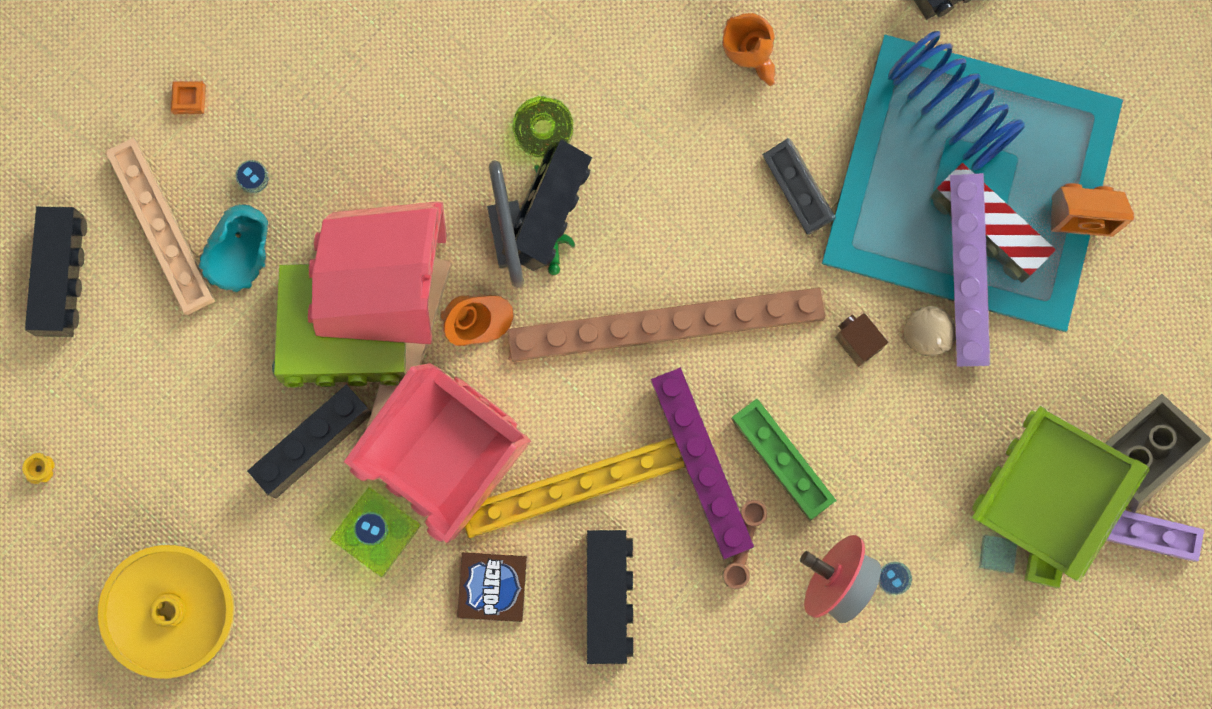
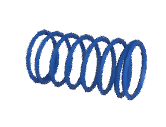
(1013, 128)

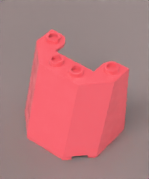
(376, 272)
(438, 448)

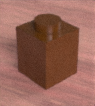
(860, 338)

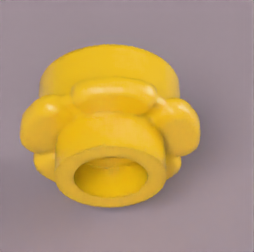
(30, 468)

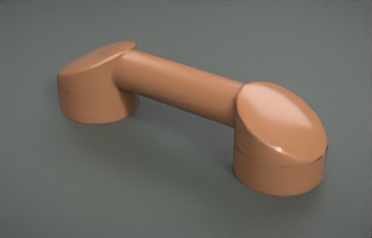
(736, 574)

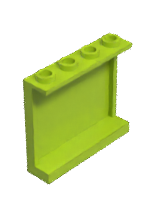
(325, 360)
(1059, 493)

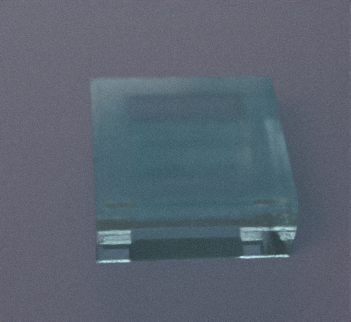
(997, 554)

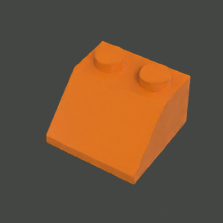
(1090, 211)

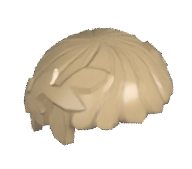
(930, 331)

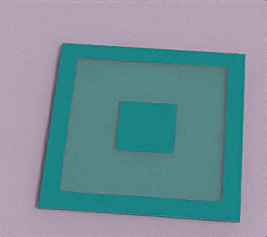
(898, 160)

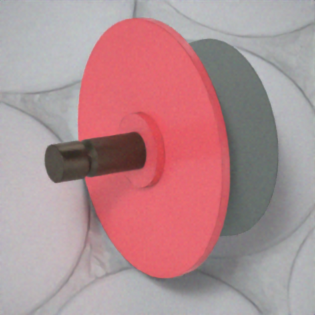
(841, 580)

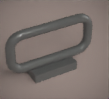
(502, 219)

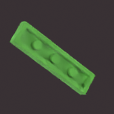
(783, 459)

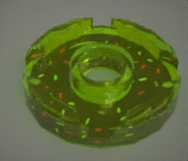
(541, 109)

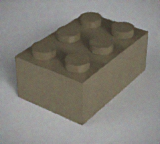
(1161, 440)

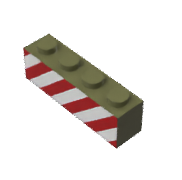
(1007, 234)

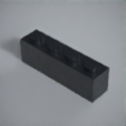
(549, 202)
(55, 272)
(309, 442)
(607, 597)

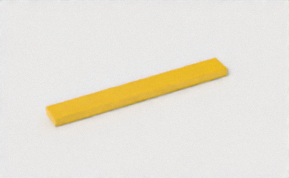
(575, 486)

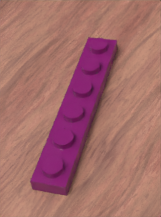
(702, 463)

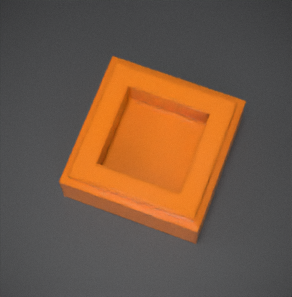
(188, 97)

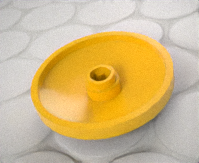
(166, 611)

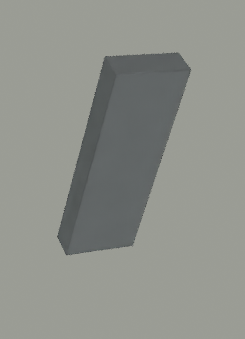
(799, 186)

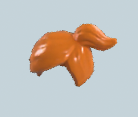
(749, 43)

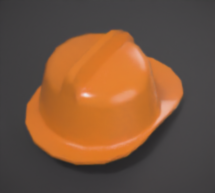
(476, 319)

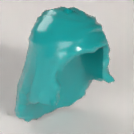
(231, 260)

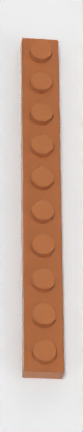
(666, 324)

